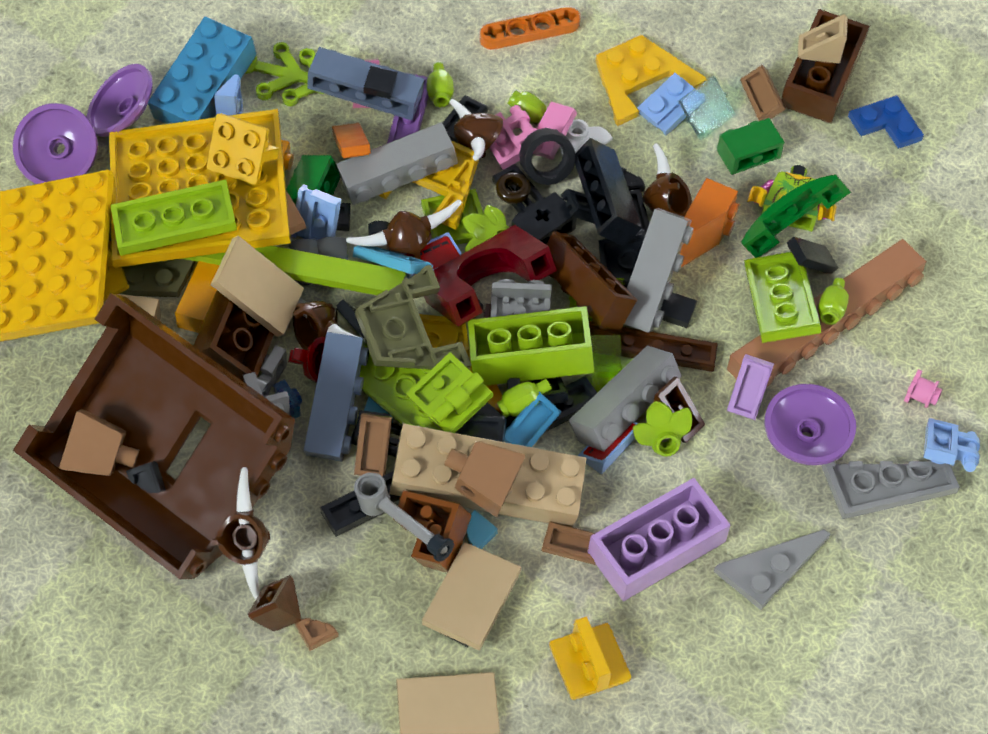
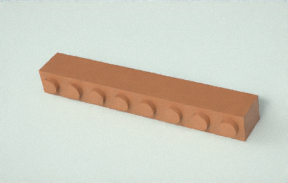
(867, 290)

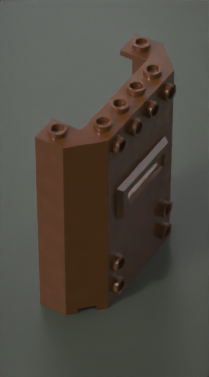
(157, 392)

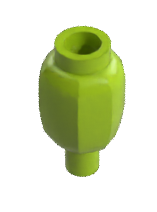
(440, 86)
(530, 103)
(833, 302)
(521, 396)

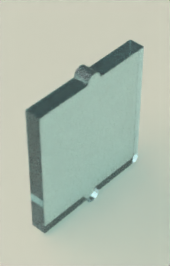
(706, 107)

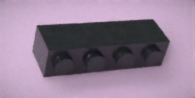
(607, 192)

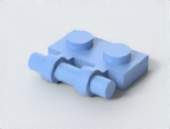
(947, 444)

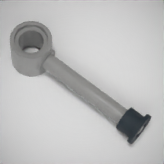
(380, 502)

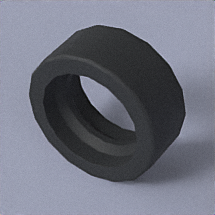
(558, 173)

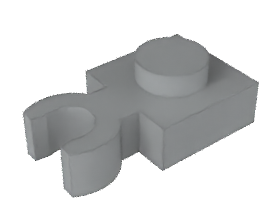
(272, 369)

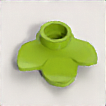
(484, 226)
(661, 425)

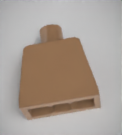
(96, 446)
(485, 474)

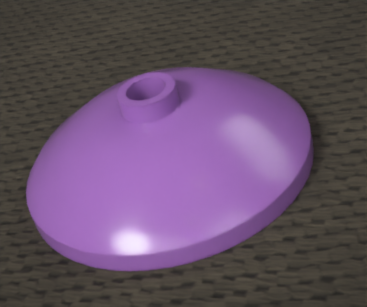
(120, 100)
(41, 134)
(813, 411)

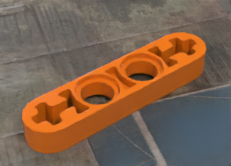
(528, 25)

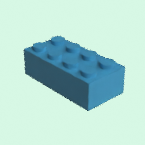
(200, 71)

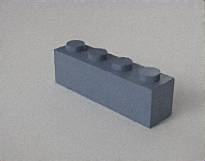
(345, 79)
(335, 397)

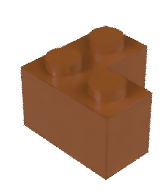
(440, 518)

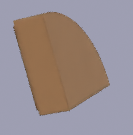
(315, 632)

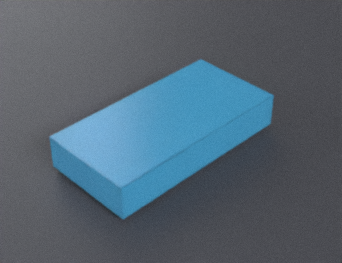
(531, 422)

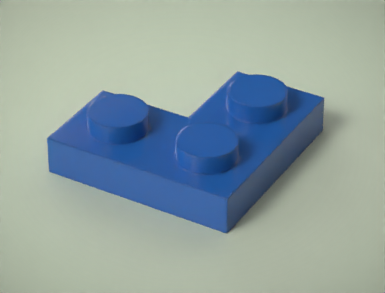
(887, 115)

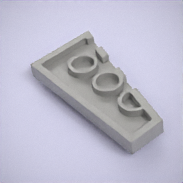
(882, 486)

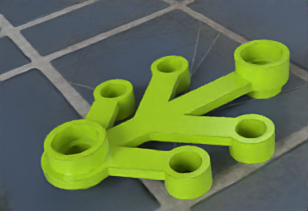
(288, 75)

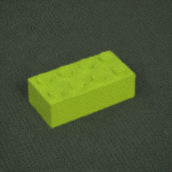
(531, 345)

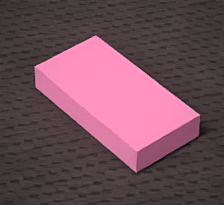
(558, 118)

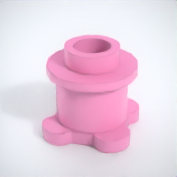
(923, 390)

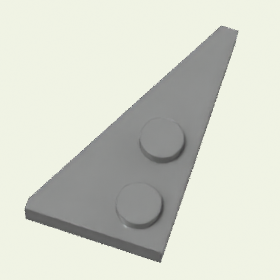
(765, 572)

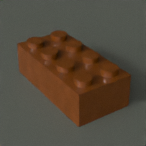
(819, 86)
(233, 338)

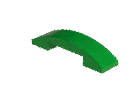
(789, 208)

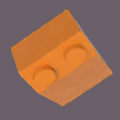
(711, 218)

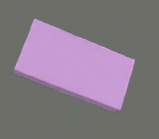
(750, 387)

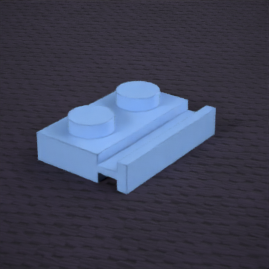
(663, 106)
(319, 213)

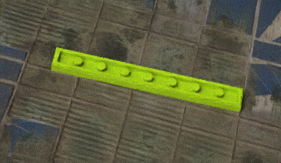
(325, 270)

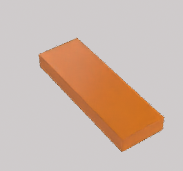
(351, 140)

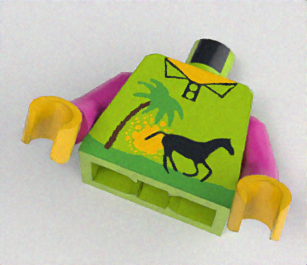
(784, 183)

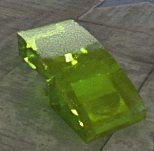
(606, 359)

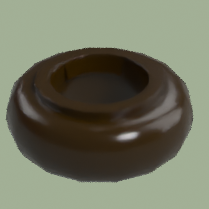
(513, 197)

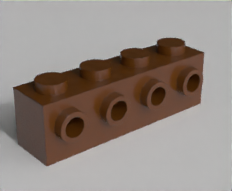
(589, 282)

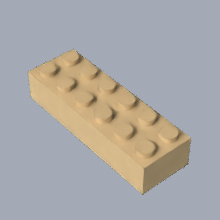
(543, 491)

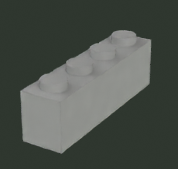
(397, 163)
(655, 267)
(624, 398)

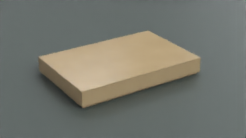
(257, 286)
(471, 596)
(448, 704)

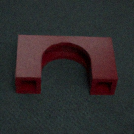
(505, 252)

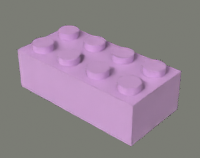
(658, 539)

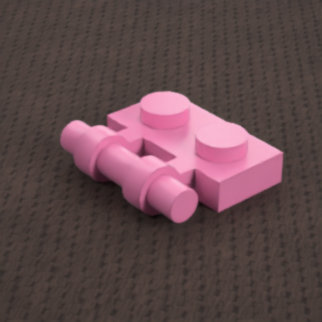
(507, 145)

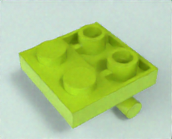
(450, 394)

